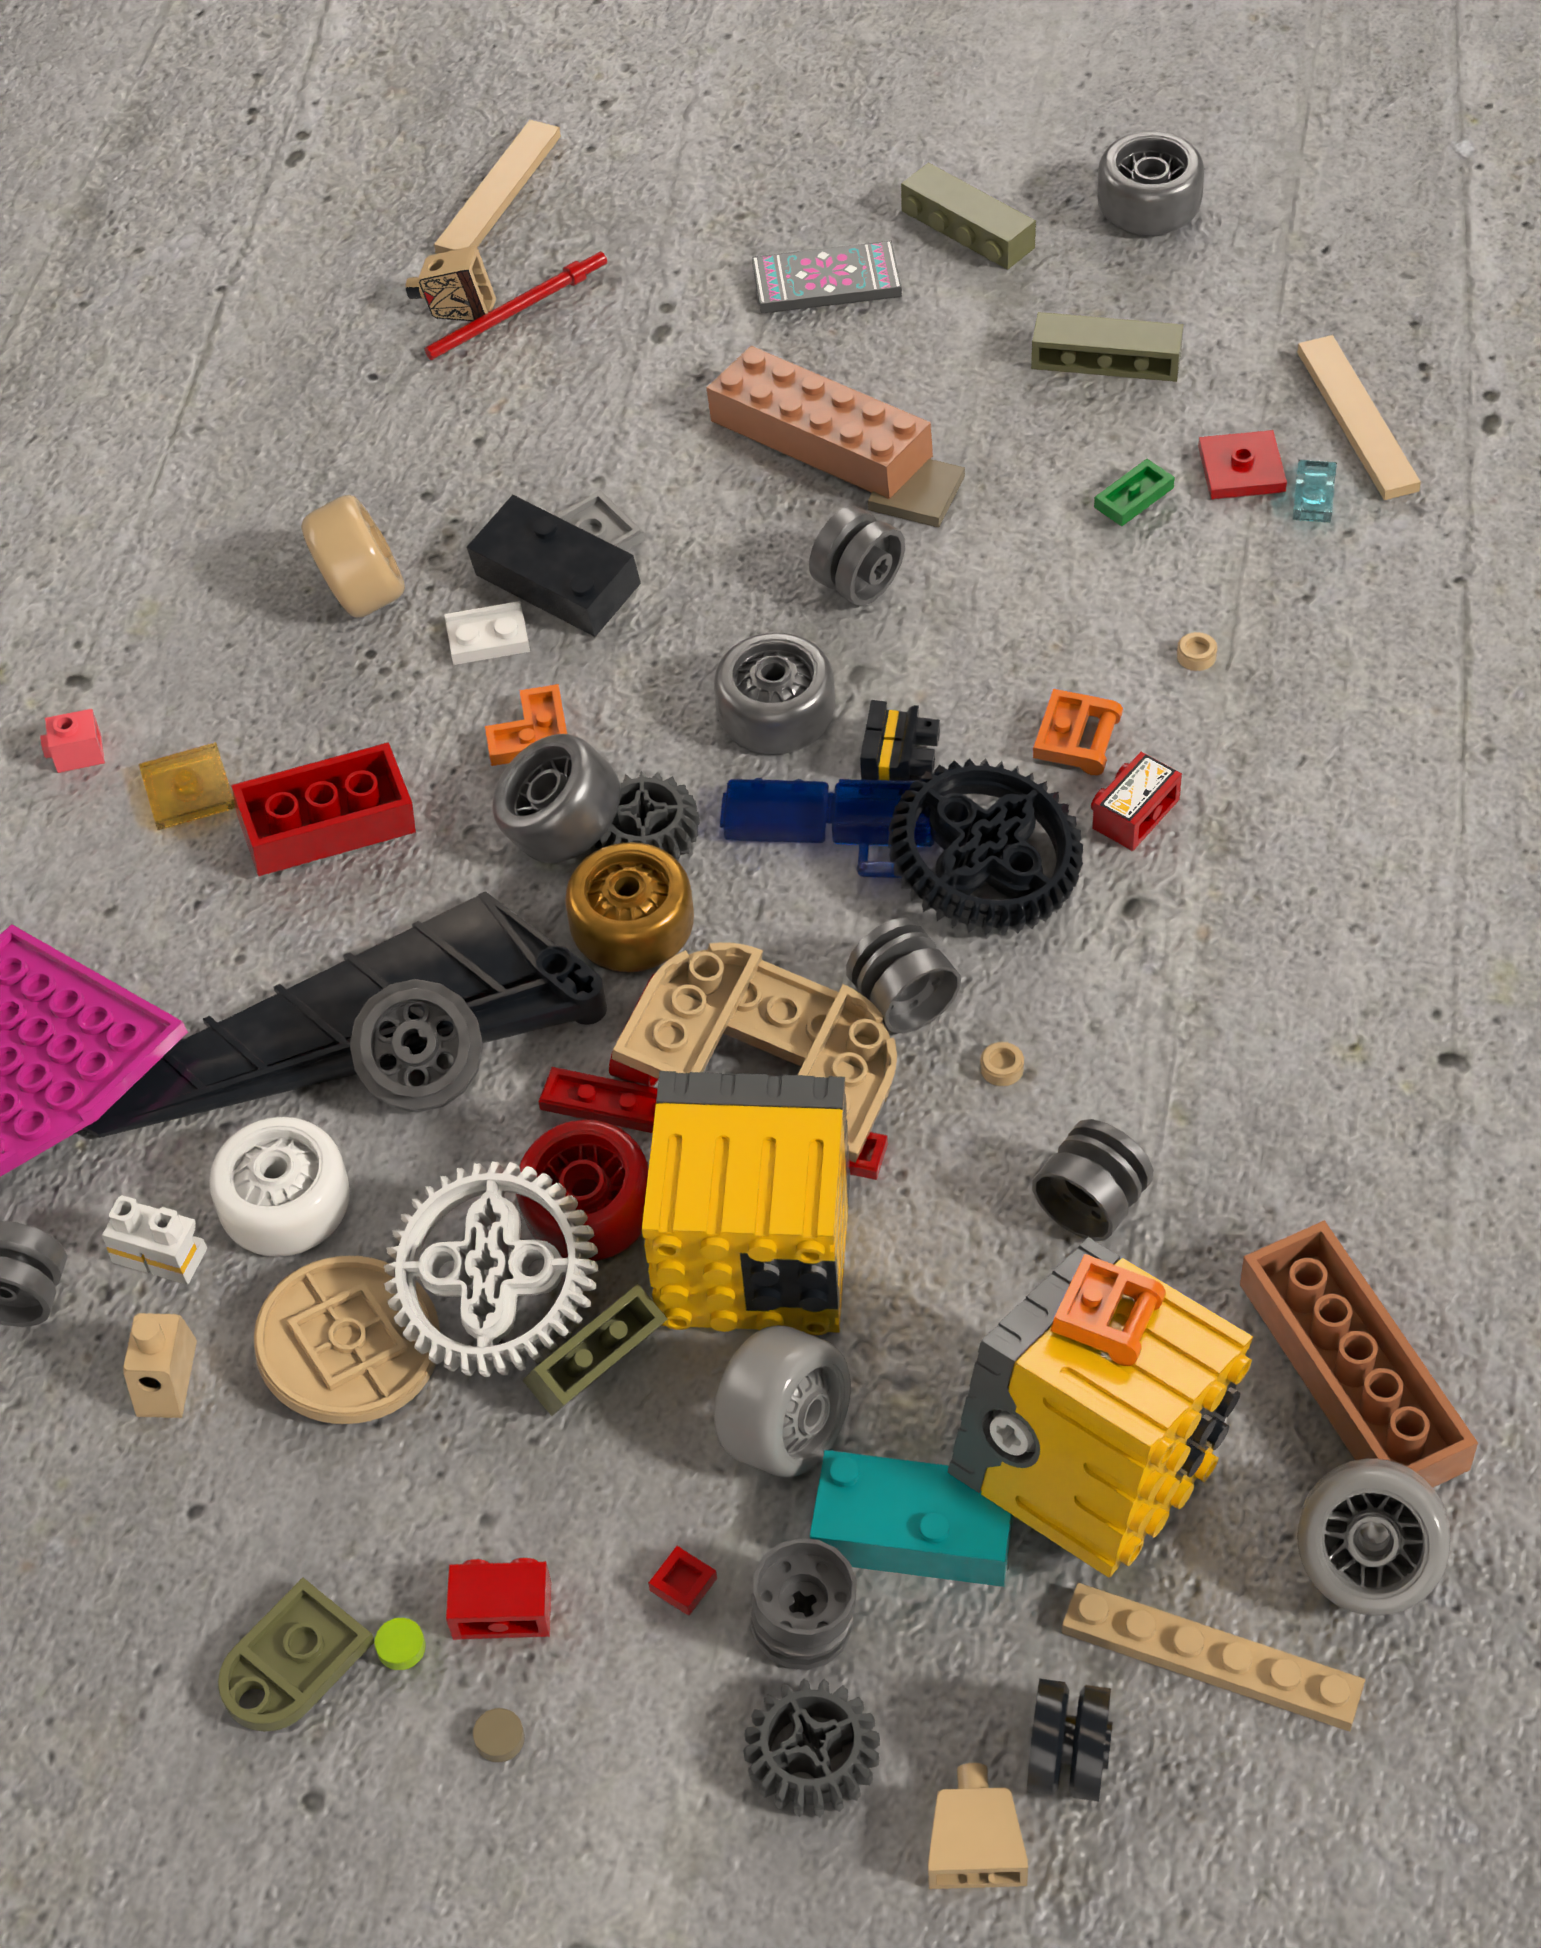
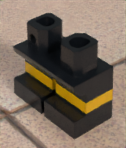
(892, 742)

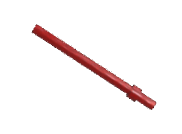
(572, 275)

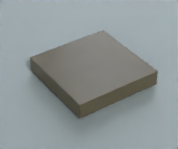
(924, 496)

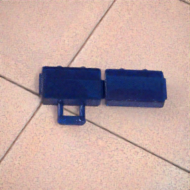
(801, 809)

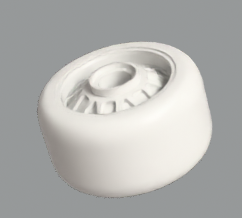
(279, 1186)

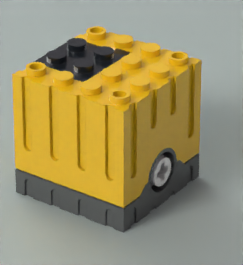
(748, 1201)
(1093, 1444)

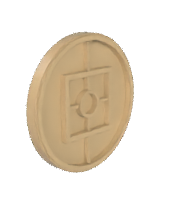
(334, 1344)

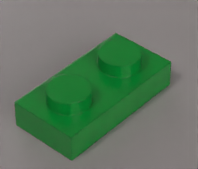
(1134, 492)

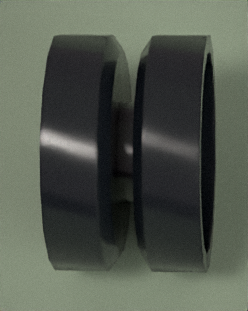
(1069, 1740)

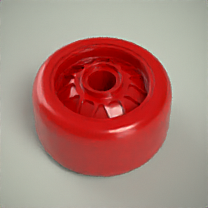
(602, 1172)

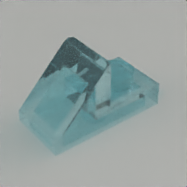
(1314, 491)

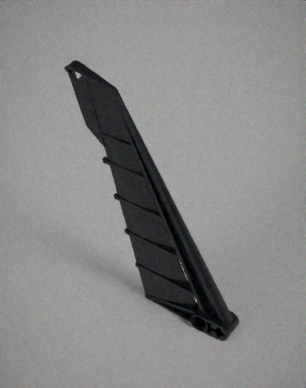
(464, 948)

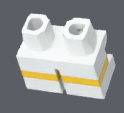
(153, 1240)

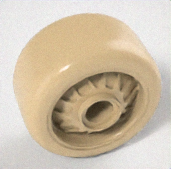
(353, 556)

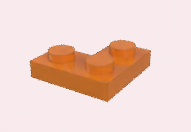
(542, 718)

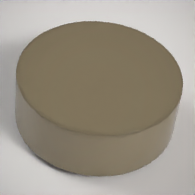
(498, 1735)

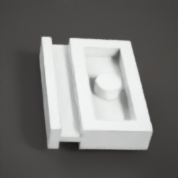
(487, 633)

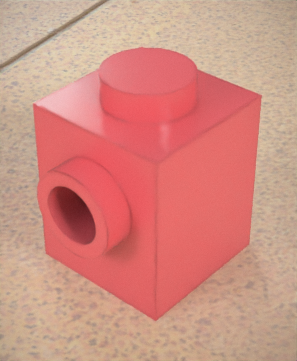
(73, 741)

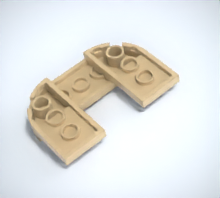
(739, 995)

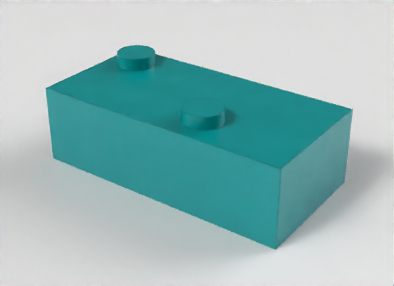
(910, 1519)

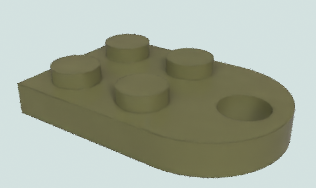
(292, 1658)

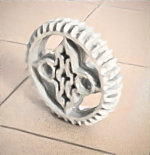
(503, 1282)

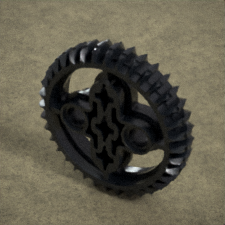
(987, 834)

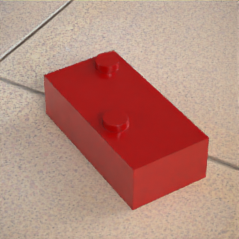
(323, 809)

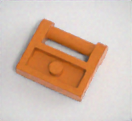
(1064, 726)
(1093, 1301)

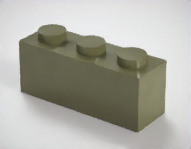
(594, 1349)

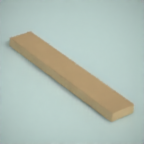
(499, 187)
(1359, 418)

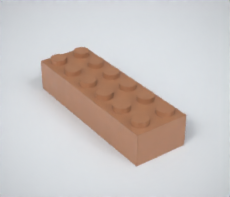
(820, 422)
(1355, 1356)

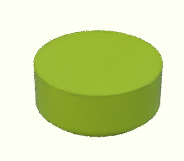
(400, 1643)

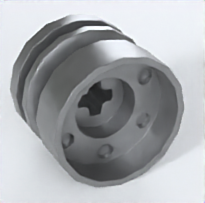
(903, 974)
(1093, 1179)
(805, 1579)

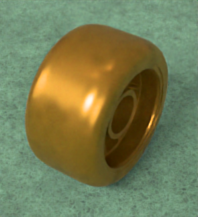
(629, 907)

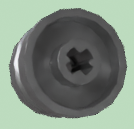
(857, 555)
(28, 1274)

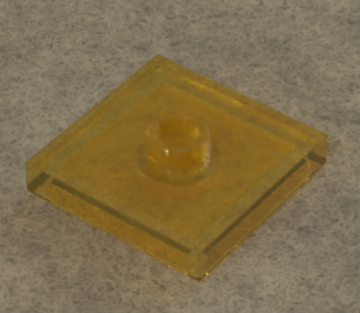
(187, 786)

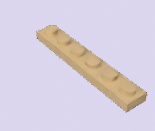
(1214, 1656)

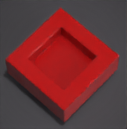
(682, 1580)

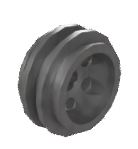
(393, 1085)

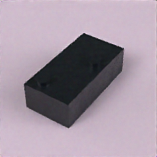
(554, 565)

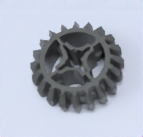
(668, 815)
(776, 1767)

